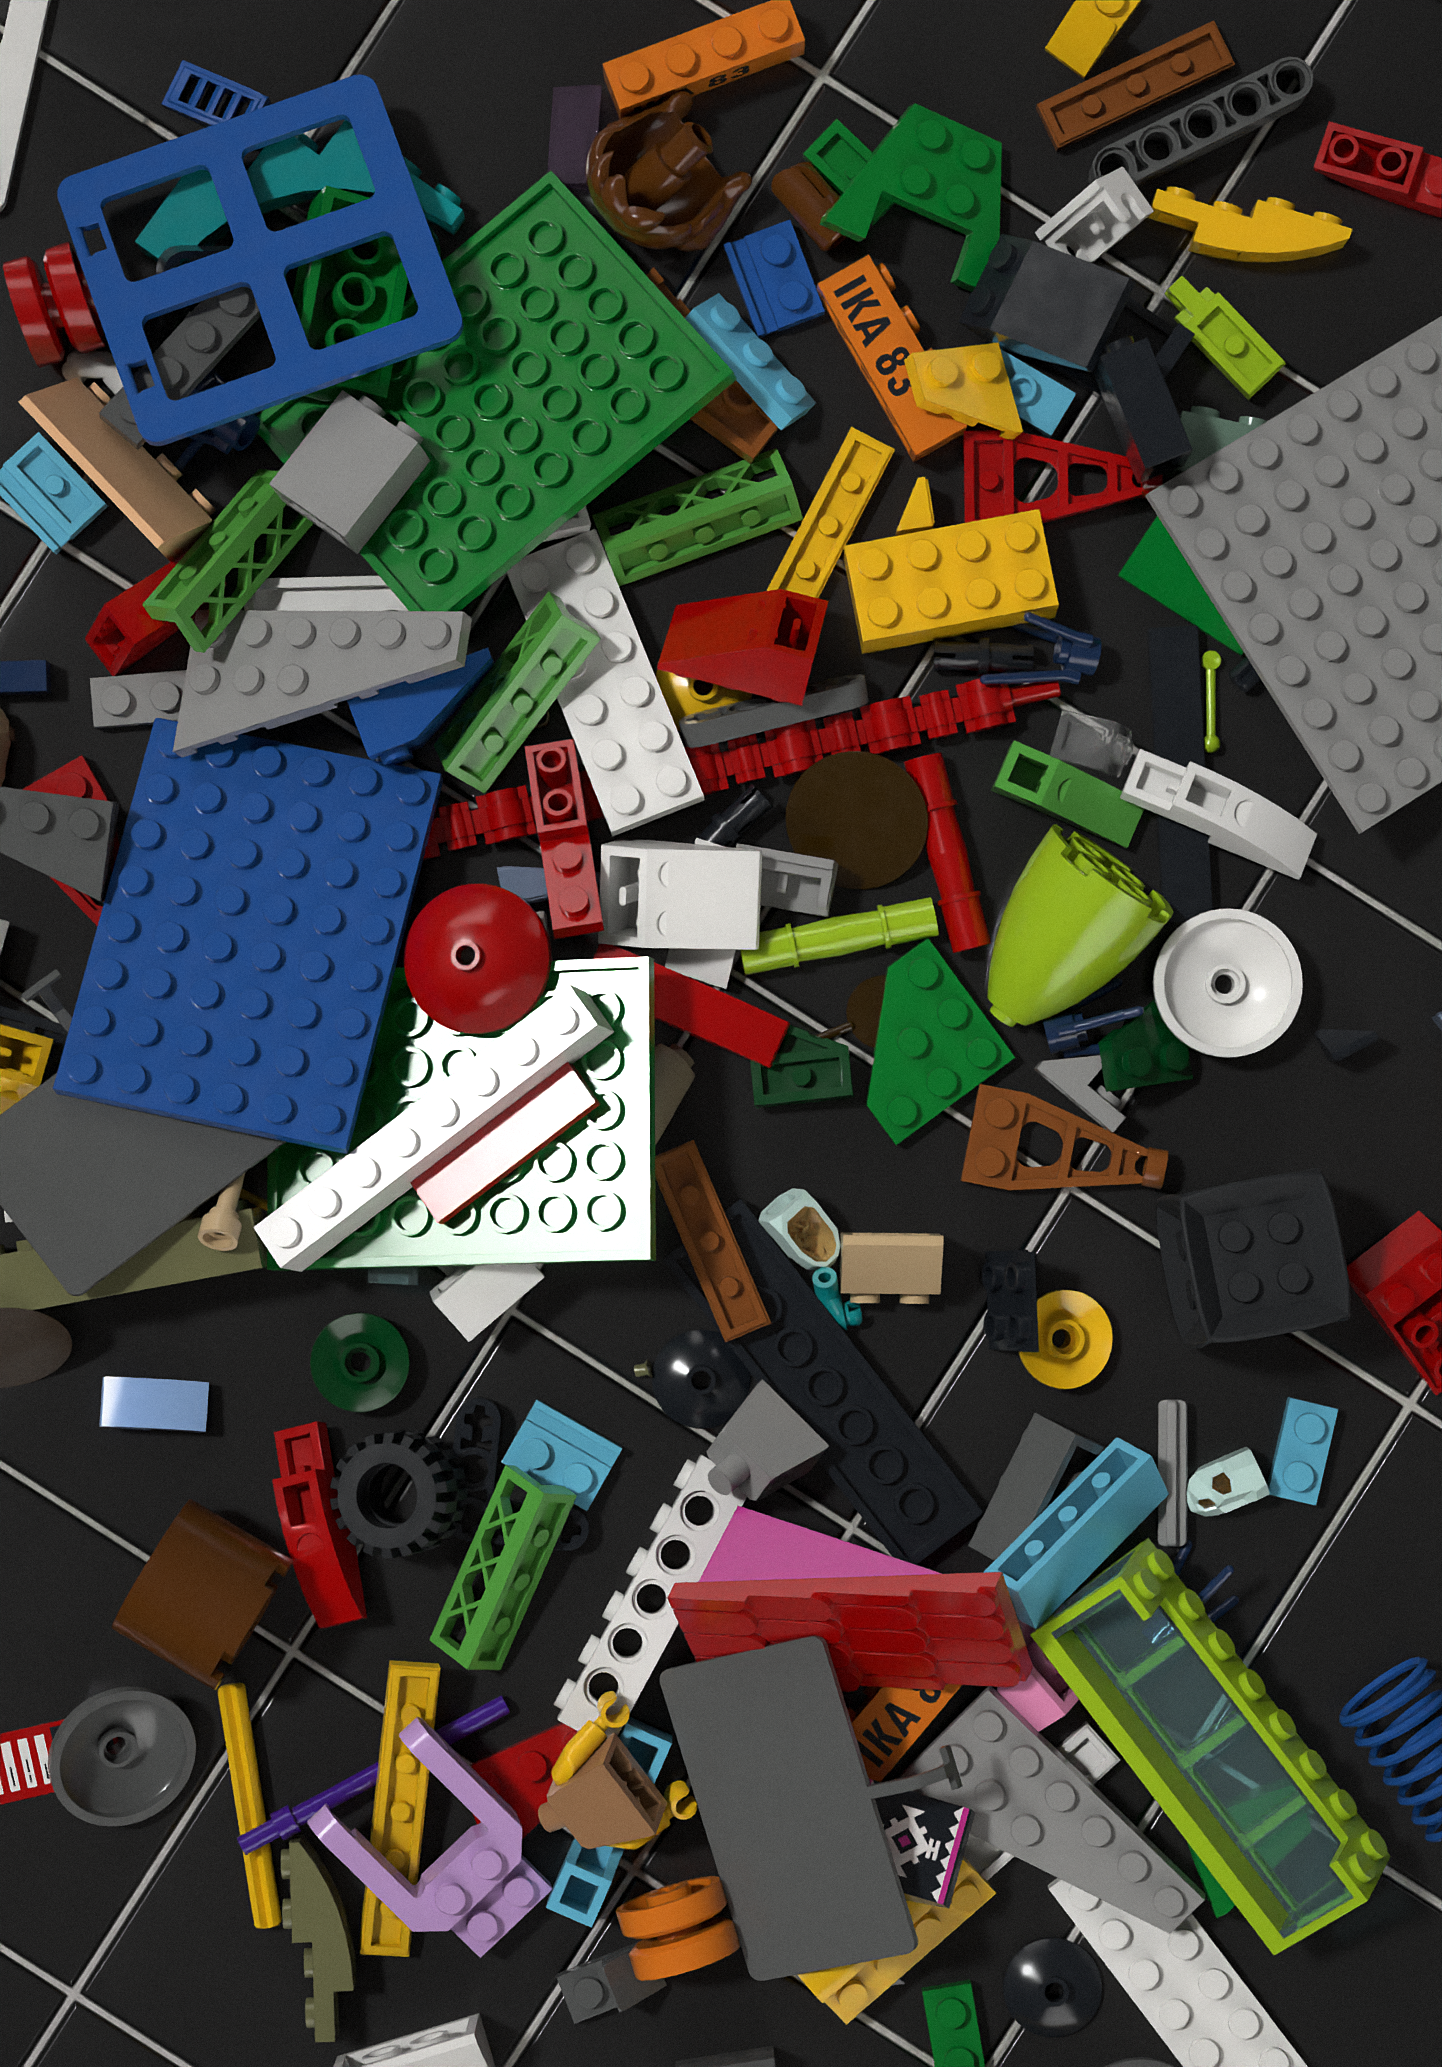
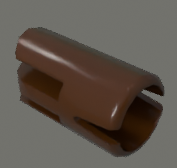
(808, 199)

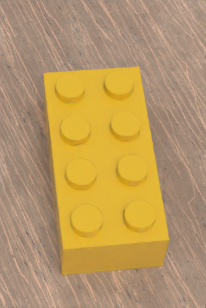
(950, 581)

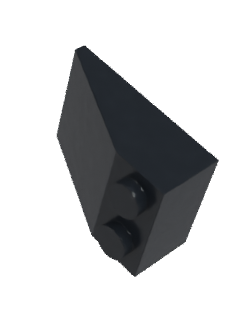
(1045, 303)

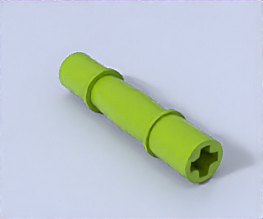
(842, 935)

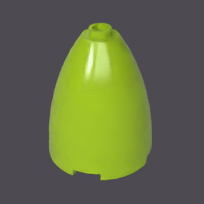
(1068, 928)

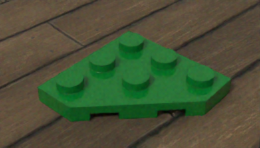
(927, 1043)

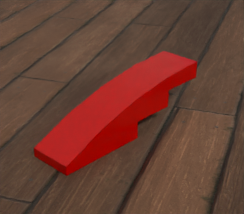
(711, 1013)

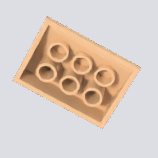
(130, 477)

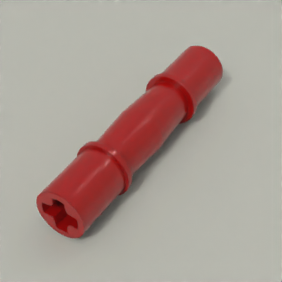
(949, 855)

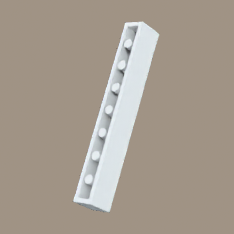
(431, 1128)

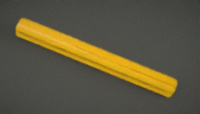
(249, 1802)

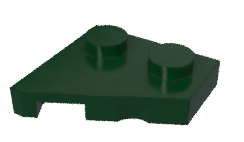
(1143, 1053)
(803, 1072)

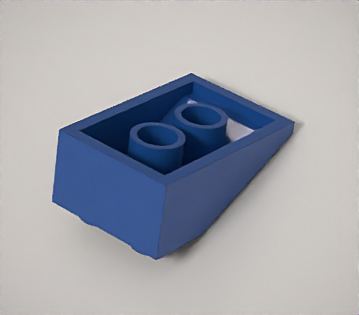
(410, 714)

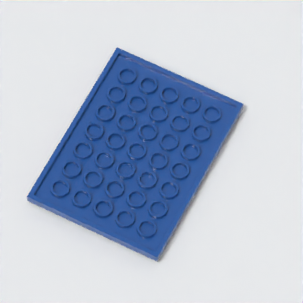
(250, 937)

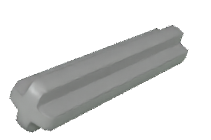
(1173, 1471)

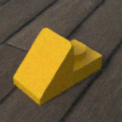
(1088, 32)

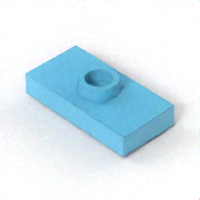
(1037, 397)

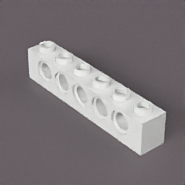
(623, 1612)

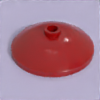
(508, 963)

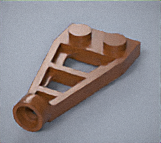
(995, 1141)

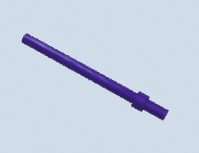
(287, 1821)

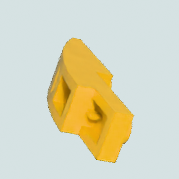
(1269, 234)

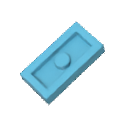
(1302, 1450)

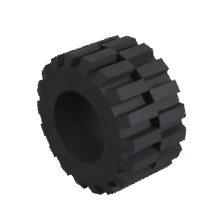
(362, 1501)

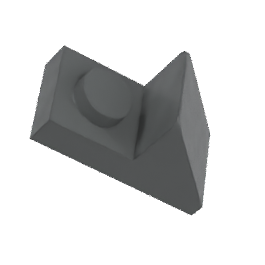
(604, 1985)

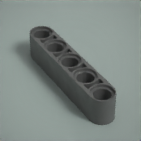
(1219, 113)

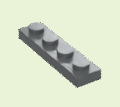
(188, 354)

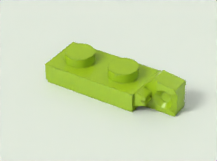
(1225, 337)

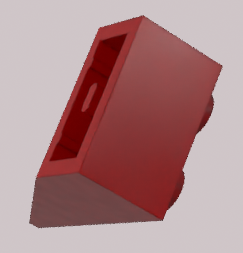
(747, 642)
(1403, 1291)

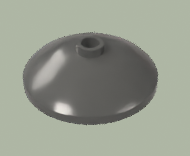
(134, 1775)

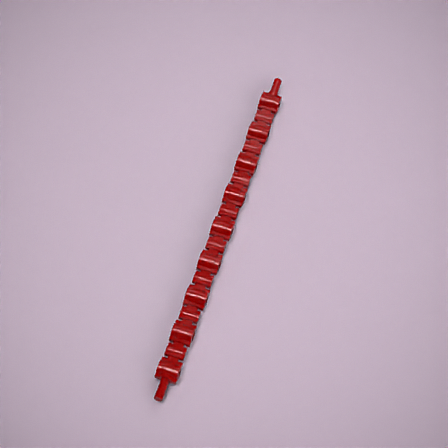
(788, 749)

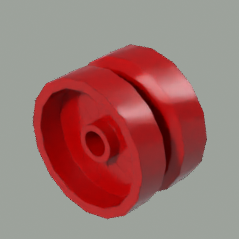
(54, 304)

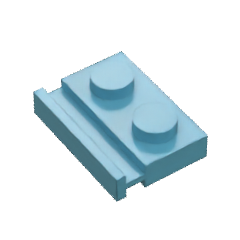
(48, 493)
(562, 1453)

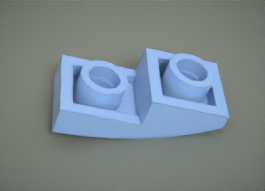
(154, 1404)

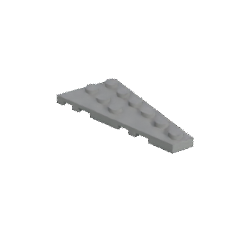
(302, 663)
(1052, 1815)

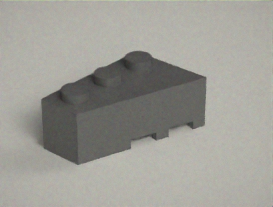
(60, 836)

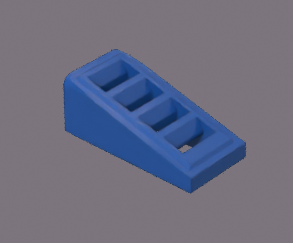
(221, 84)

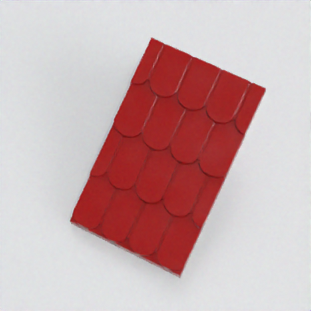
(876, 1612)

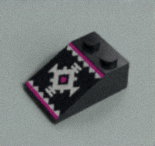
(925, 1843)

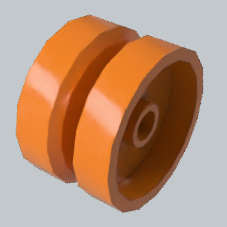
(678, 1928)

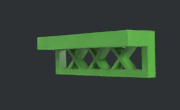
(700, 523)
(218, 551)
(515, 693)
(507, 1578)

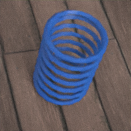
(1428, 1735)

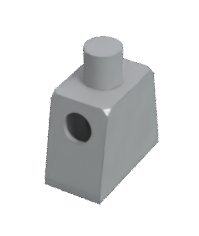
(763, 1447)

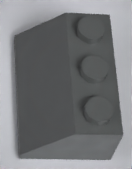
(1037, 1474)

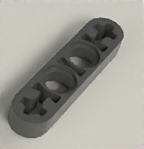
(766, 714)

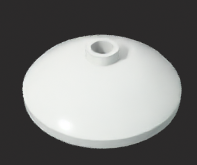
(1262, 974)

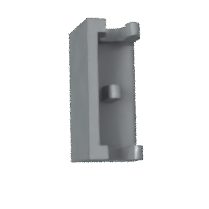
(796, 881)

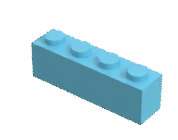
(1079, 1530)

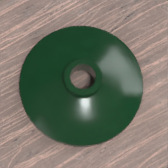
(341, 1381)

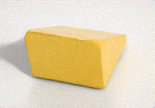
(919, 511)

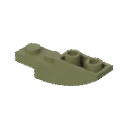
(318, 1917)

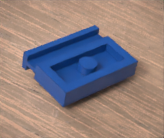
(774, 279)

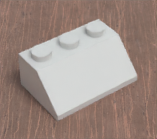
(446, 2045)

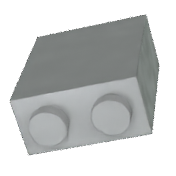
(351, 470)

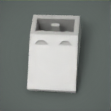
(679, 895)

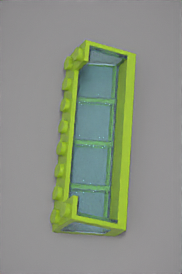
(1213, 1748)

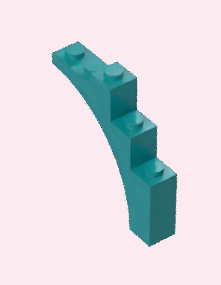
(282, 177)

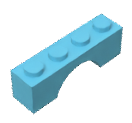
(589, 1872)

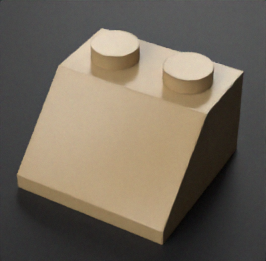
(891, 1265)

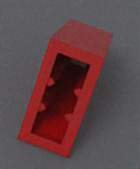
(126, 630)

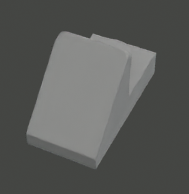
(1072, 1079)

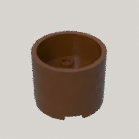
(201, 1593)

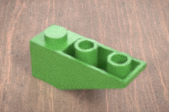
(1066, 794)

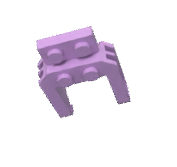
(476, 1884)

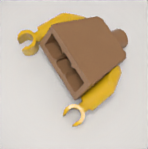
(605, 1792)

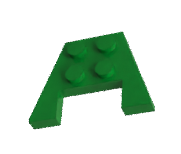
(936, 172)

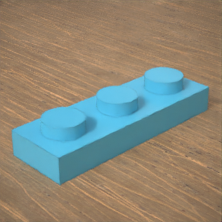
(752, 361)

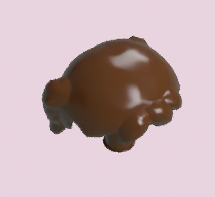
(655, 178)

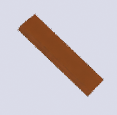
(1135, 86)
(709, 1241)

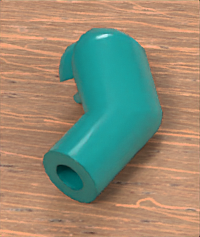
(828, 1292)

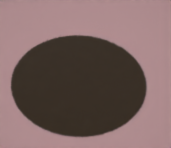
(860, 815)
(30, 1346)

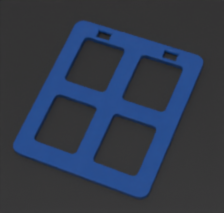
(261, 259)

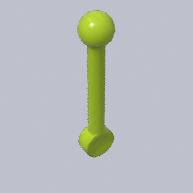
(1210, 662)

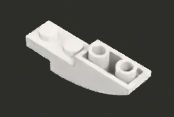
(1223, 809)

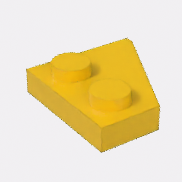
(967, 385)

